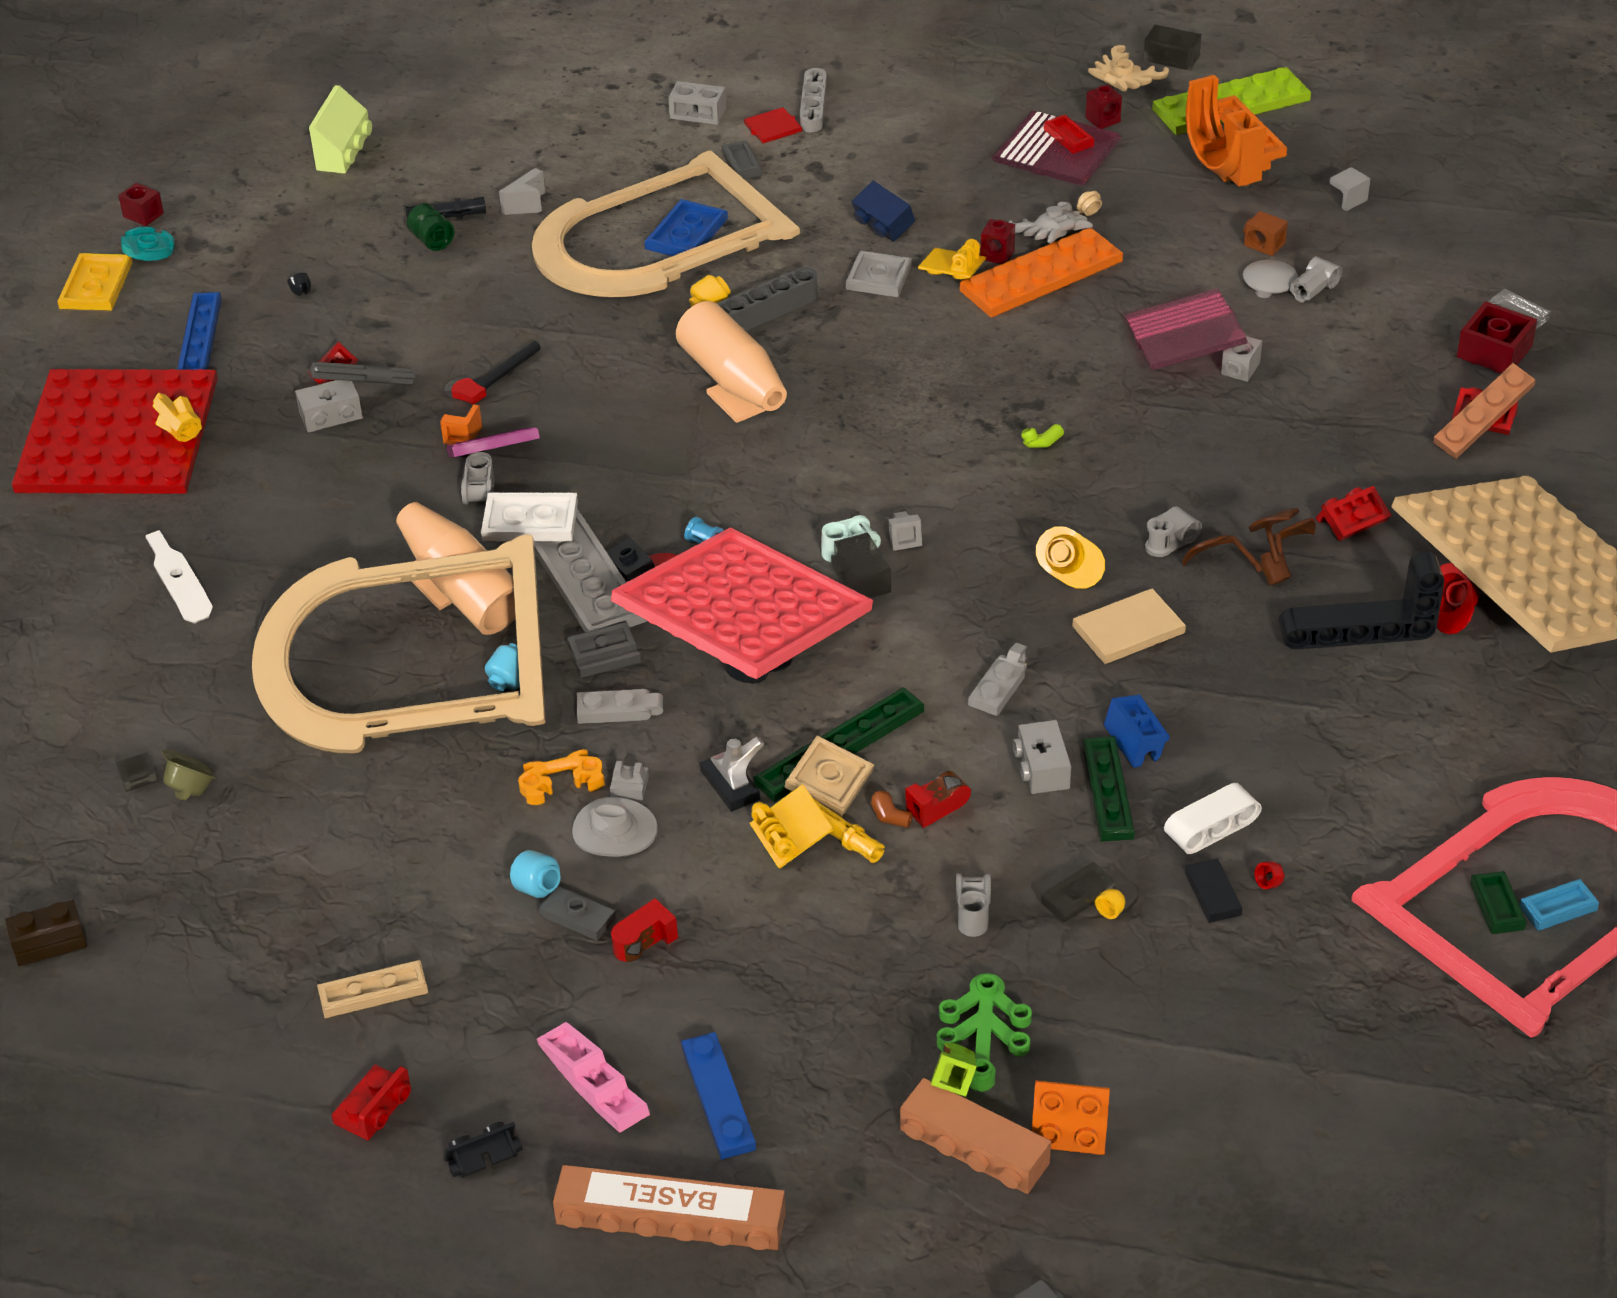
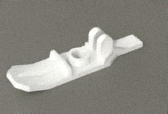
(184, 590)

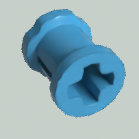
(698, 531)

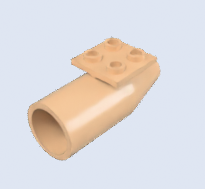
(733, 359)
(482, 595)

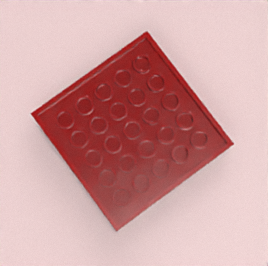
(102, 436)

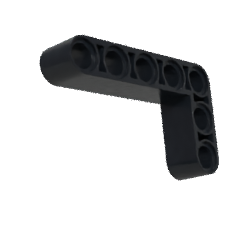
(1372, 622)

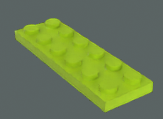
(1257, 92)

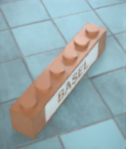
(670, 1207)

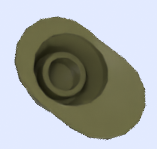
(186, 775)

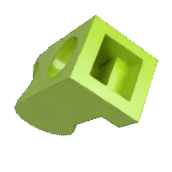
(954, 1069)

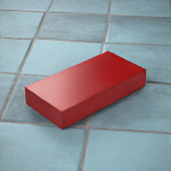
(1069, 134)

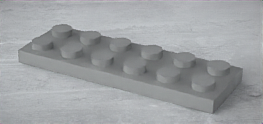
(585, 578)

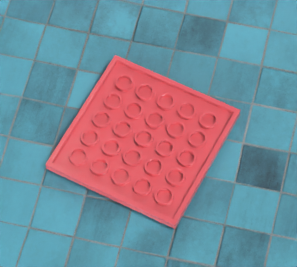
(742, 602)

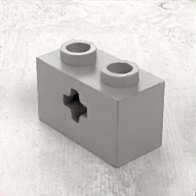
(328, 405)
(1042, 757)

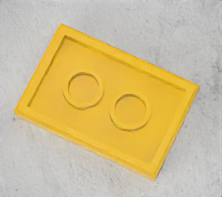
(95, 282)

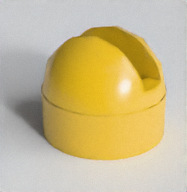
(1110, 903)

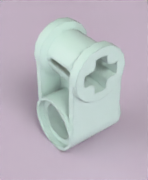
(843, 529)

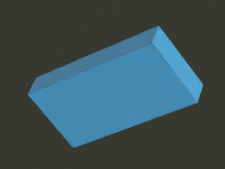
(1559, 904)

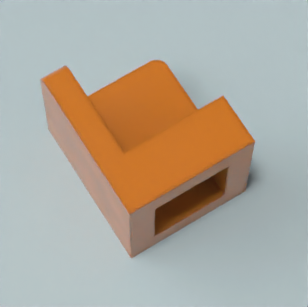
(460, 429)

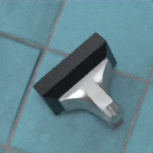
(728, 773)

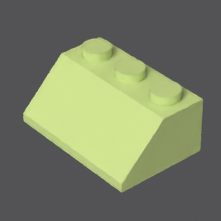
(339, 131)

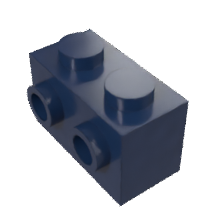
(882, 211)

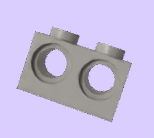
(697, 102)

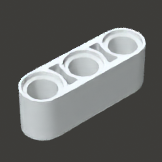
(1212, 818)

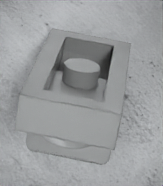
(523, 194)

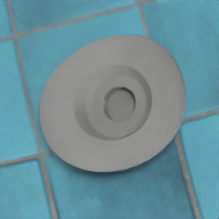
(614, 827)

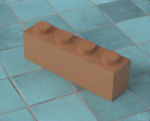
(975, 1136)

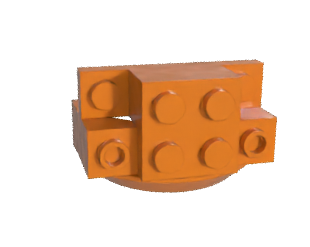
(1243, 146)

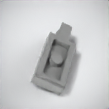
(1000, 681)

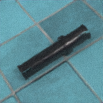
(458, 207)

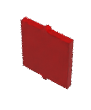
(773, 125)

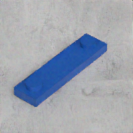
(718, 1095)

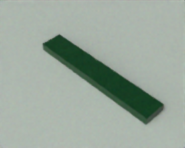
(851, 735)

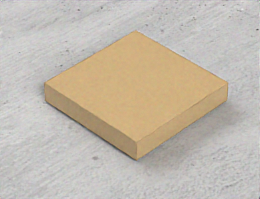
(830, 775)

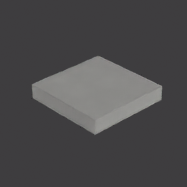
(878, 273)

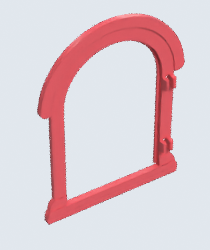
(1504, 808)

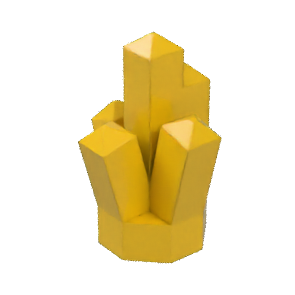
(177, 417)

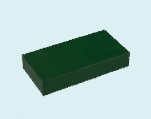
(1498, 902)

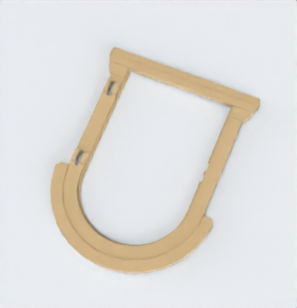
(568, 273)
(347, 732)

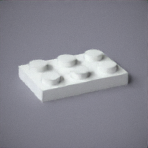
(535, 514)

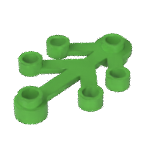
(986, 991)

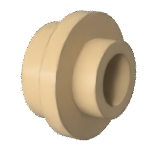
(1089, 203)

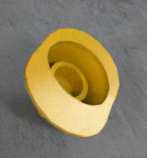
(1070, 557)

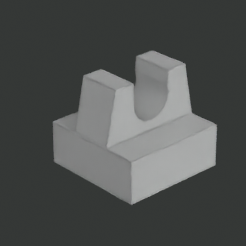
(905, 531)
(629, 781)

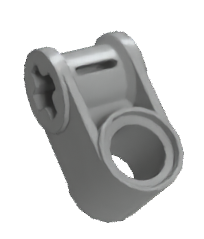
(477, 478)
(1171, 532)
(973, 903)

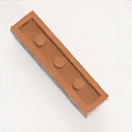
(1484, 411)

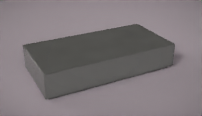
(742, 160)

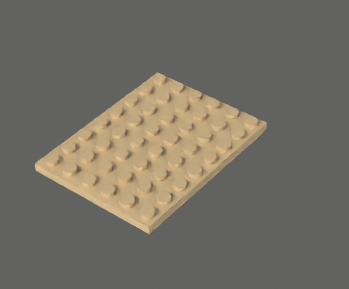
(1524, 556)

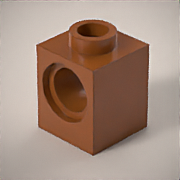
(1265, 233)

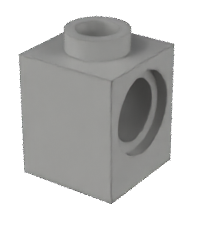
(1242, 360)

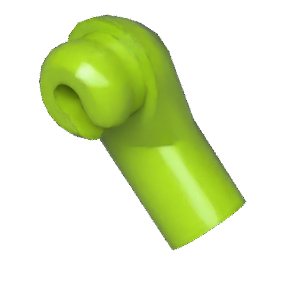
(1043, 440)

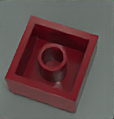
(1496, 337)

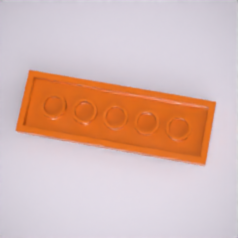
(1041, 272)

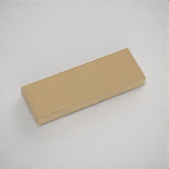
(372, 989)

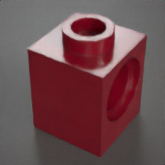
(1103, 106)
(141, 204)
(998, 241)

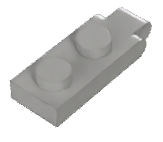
(618, 706)

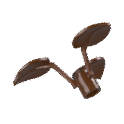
(1273, 562)

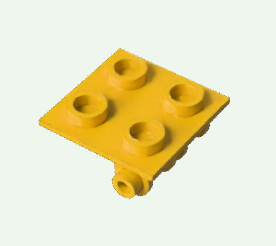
(959, 264)
(789, 825)

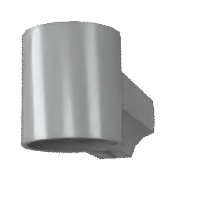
(1318, 275)

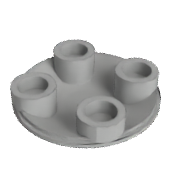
(1269, 277)

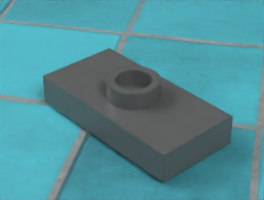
(577, 913)

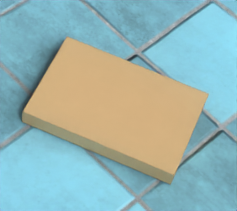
(1128, 626)

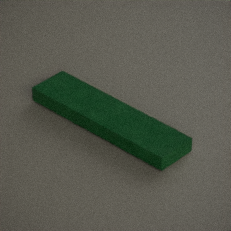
(1108, 789)

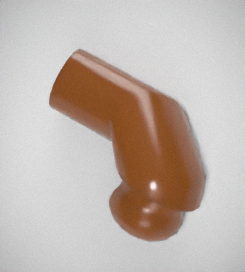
(886, 811)

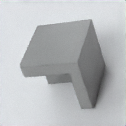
(1353, 186)

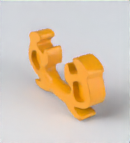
(536, 782)

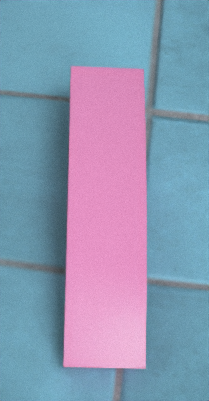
(593, 1077)

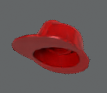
(1457, 601)

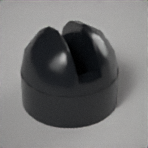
(299, 283)

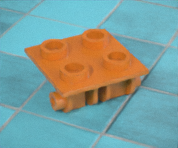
(1071, 1116)

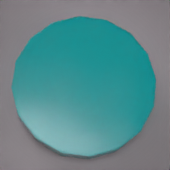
(147, 244)

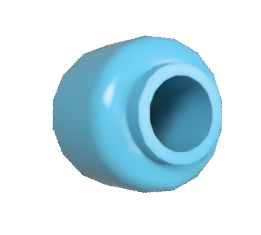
(504, 668)
(535, 873)

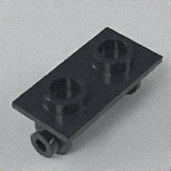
(468, 1152)

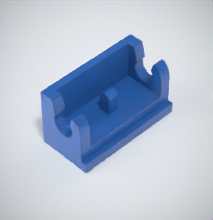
(1135, 729)

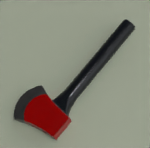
(473, 391)

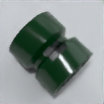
(430, 227)

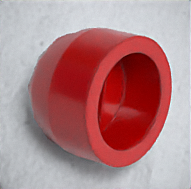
(1267, 868)

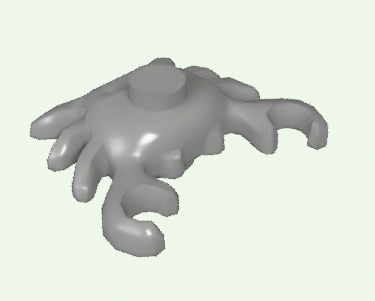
(1053, 223)

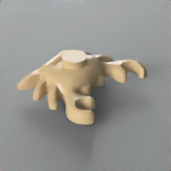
(1122, 72)

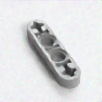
(813, 99)

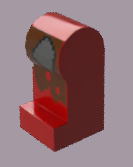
(936, 798)
(643, 930)

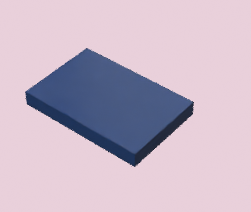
(686, 228)

